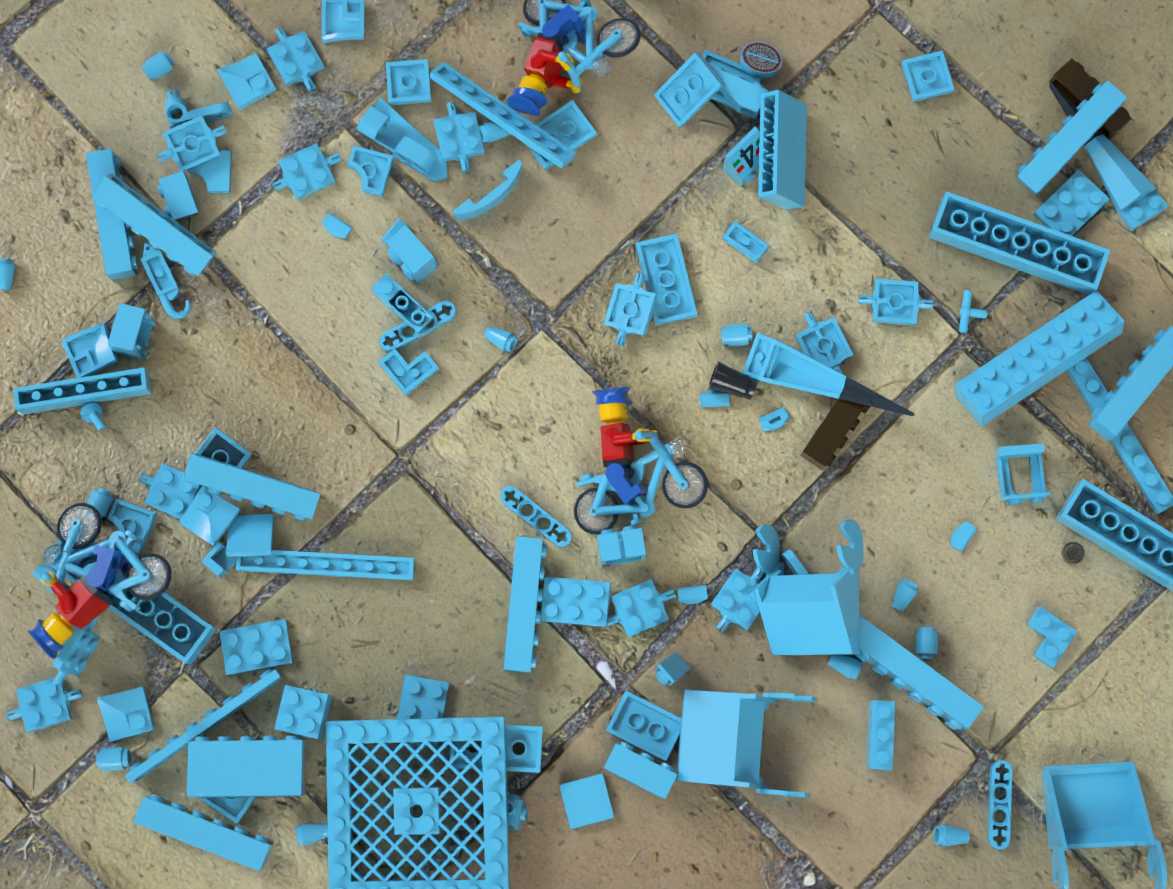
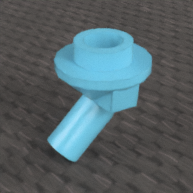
(91, 413)

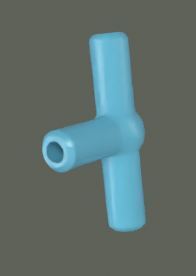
(966, 312)

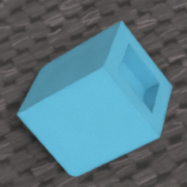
(218, 561)

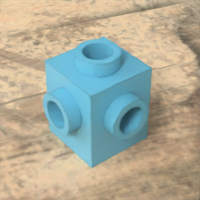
(516, 812)

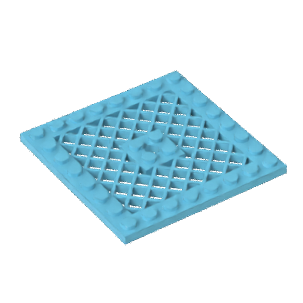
(427, 730)

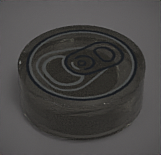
(1072, 553)

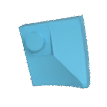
(342, 20)
(247, 81)
(89, 350)
(209, 516)
(126, 714)

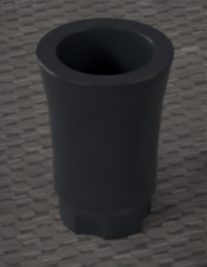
(732, 382)

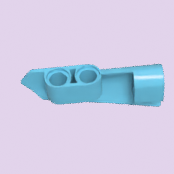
(405, 142)

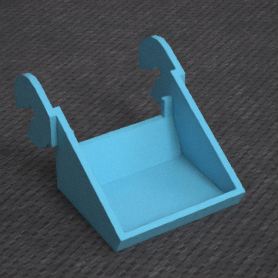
(812, 610)
(724, 738)
(1097, 809)

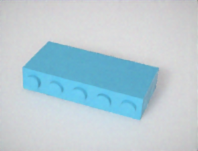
(782, 150)
(246, 767)

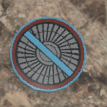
(761, 59)

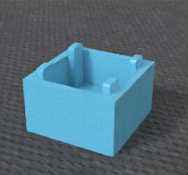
(131, 331)

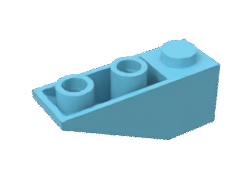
(741, 94)
(401, 303)
(671, 670)

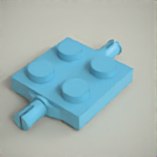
(295, 58)
(458, 137)
(191, 143)
(306, 171)
(895, 302)
(630, 309)
(824, 342)
(169, 491)
(738, 600)
(640, 608)
(76, 652)
(43, 705)

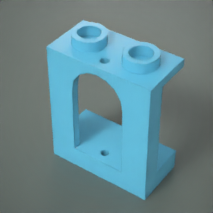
(1034, 453)

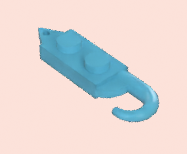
(163, 280)

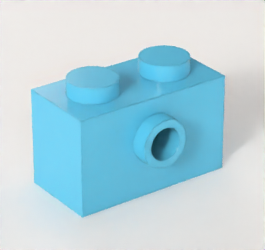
(178, 196)

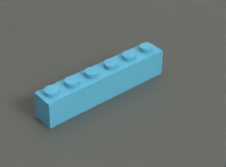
(1071, 138)
(153, 224)
(114, 235)
(1135, 387)
(82, 391)
(250, 485)
(523, 605)
(203, 833)

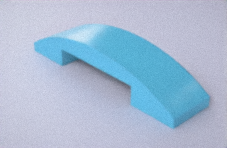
(469, 210)

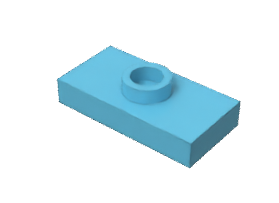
(745, 242)

